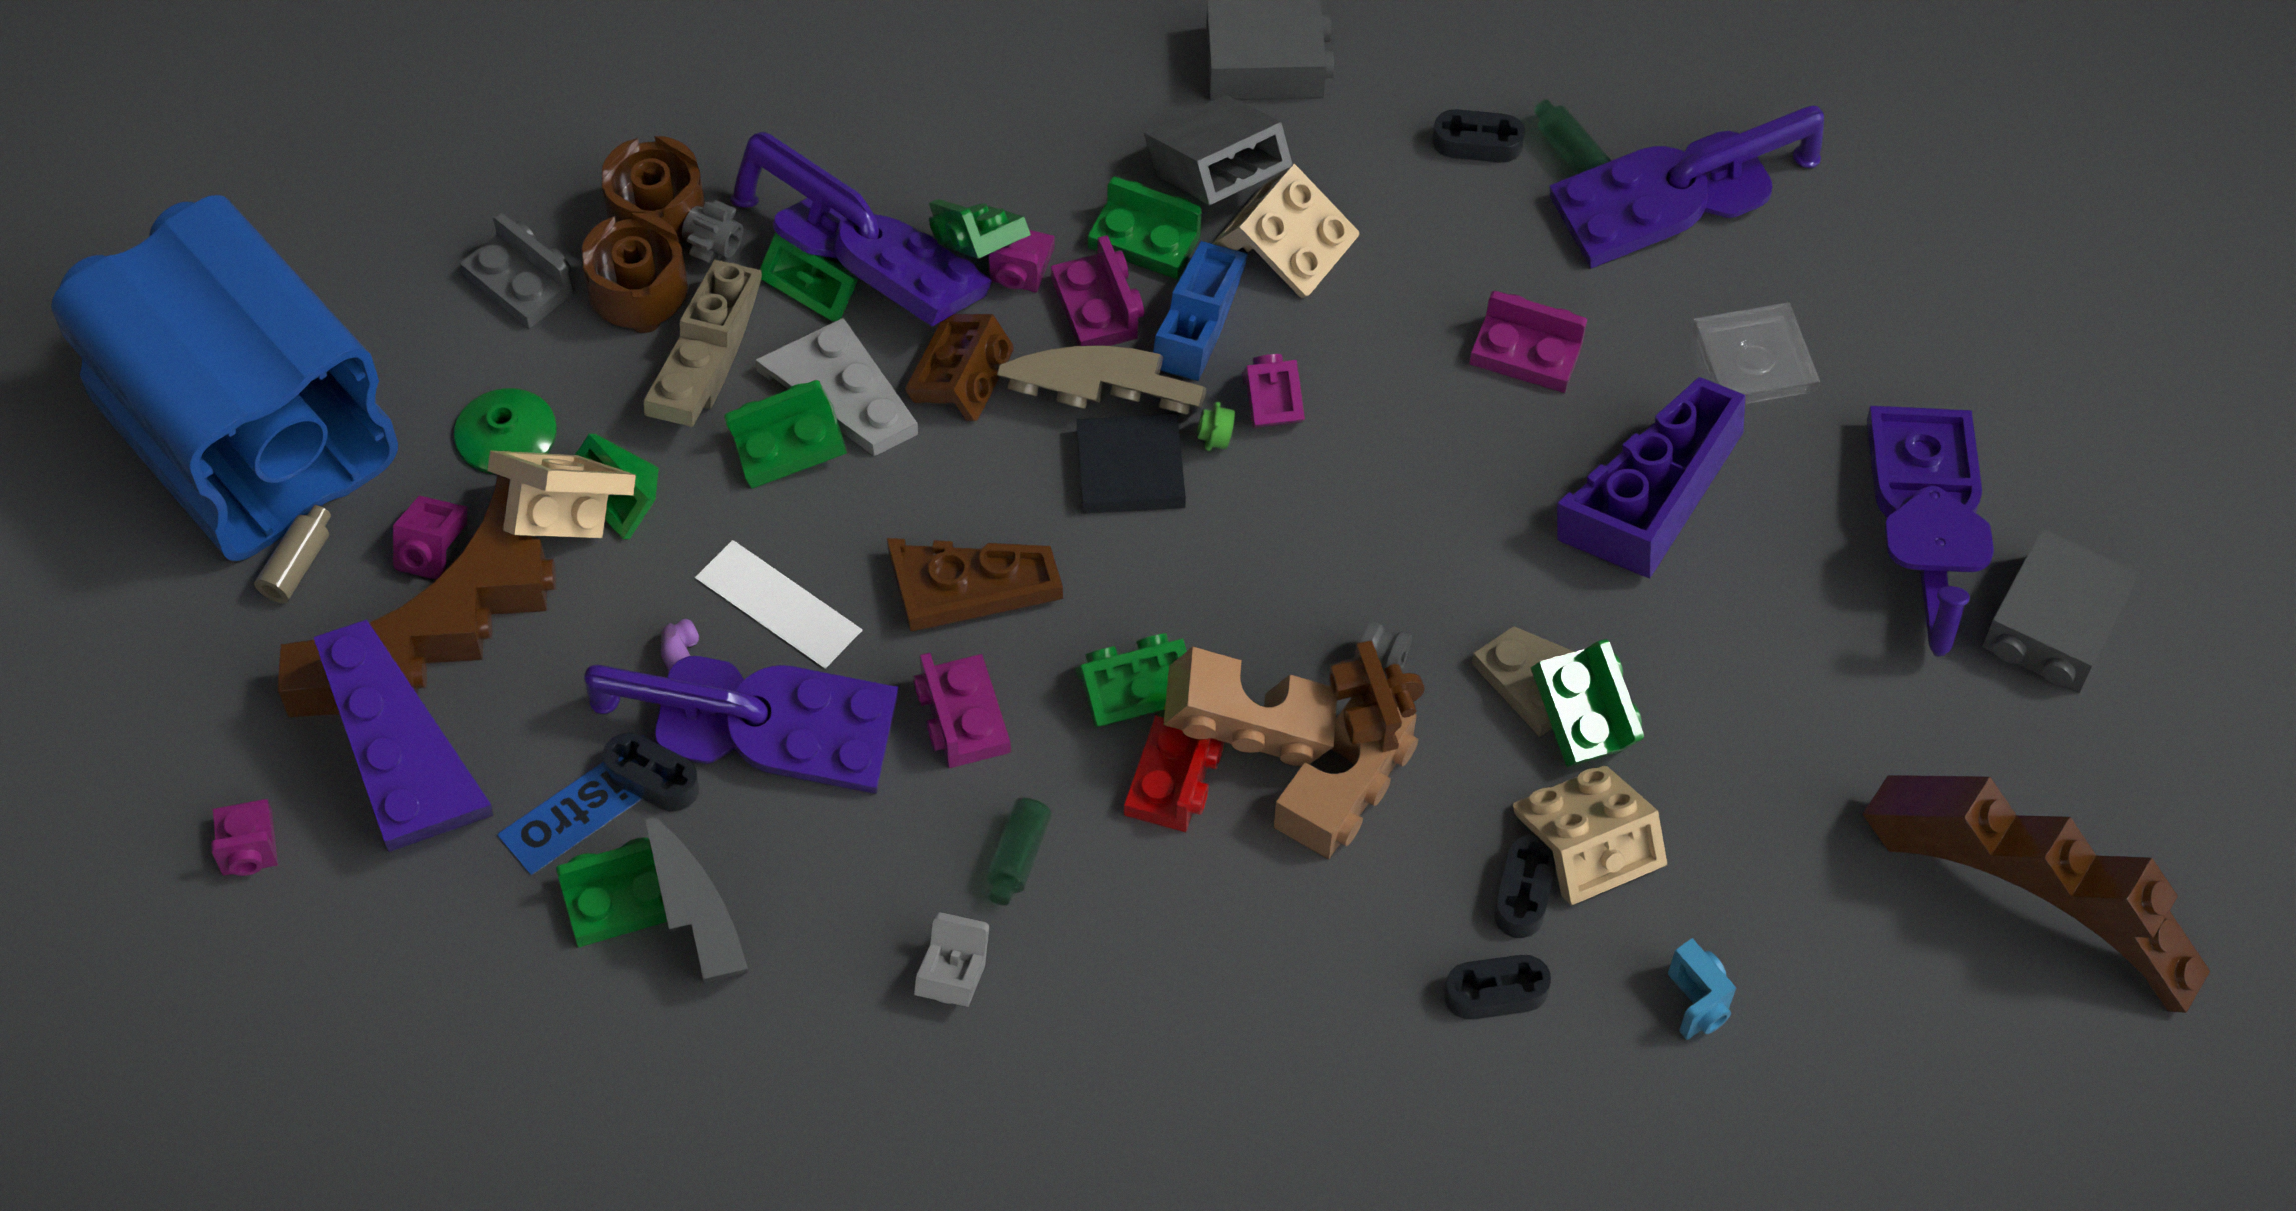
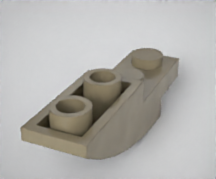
(706, 345)
(1082, 372)

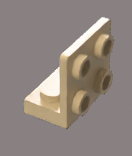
(1292, 230)
(1597, 832)

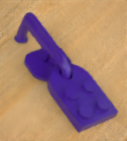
(1634, 206)
(873, 247)
(1931, 494)
(818, 726)

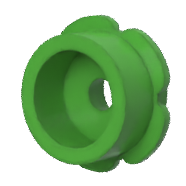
(1216, 426)

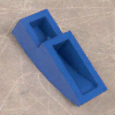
(1199, 309)

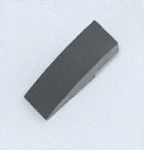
(695, 903)

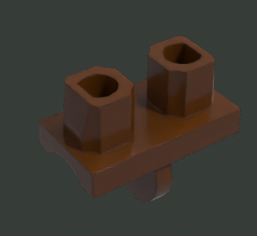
(1382, 696)

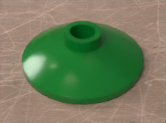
(529, 426)

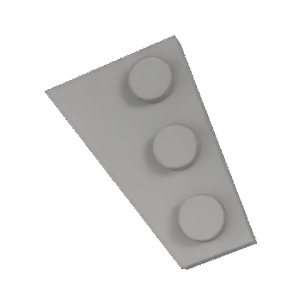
(860, 393)

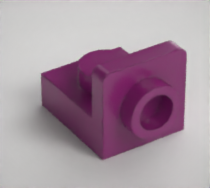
(1022, 262)
(1273, 391)
(425, 534)
(244, 838)

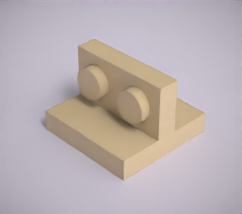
(557, 493)

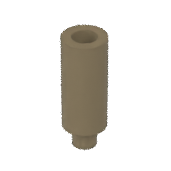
(294, 555)

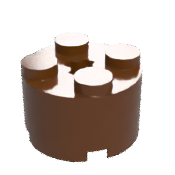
(652, 180)
(634, 271)

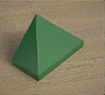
(808, 278)
(623, 511)

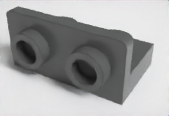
(519, 272)

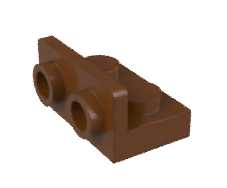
(961, 363)

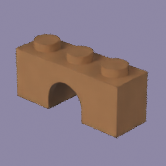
(1210, 703)
(1327, 807)

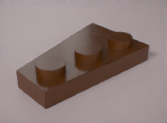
(960, 584)

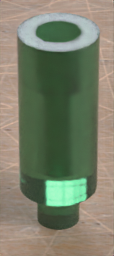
(1569, 137)
(1017, 849)

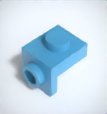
(1705, 984)

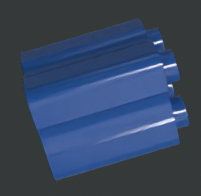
(225, 374)

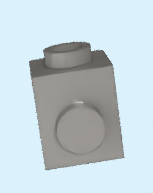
(953, 960)

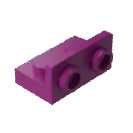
(1098, 297)
(1529, 341)
(963, 710)

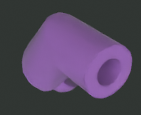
(676, 640)

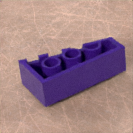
(1652, 487)
(401, 752)

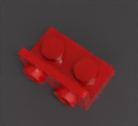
(1171, 777)

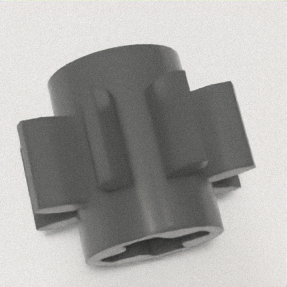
(712, 231)

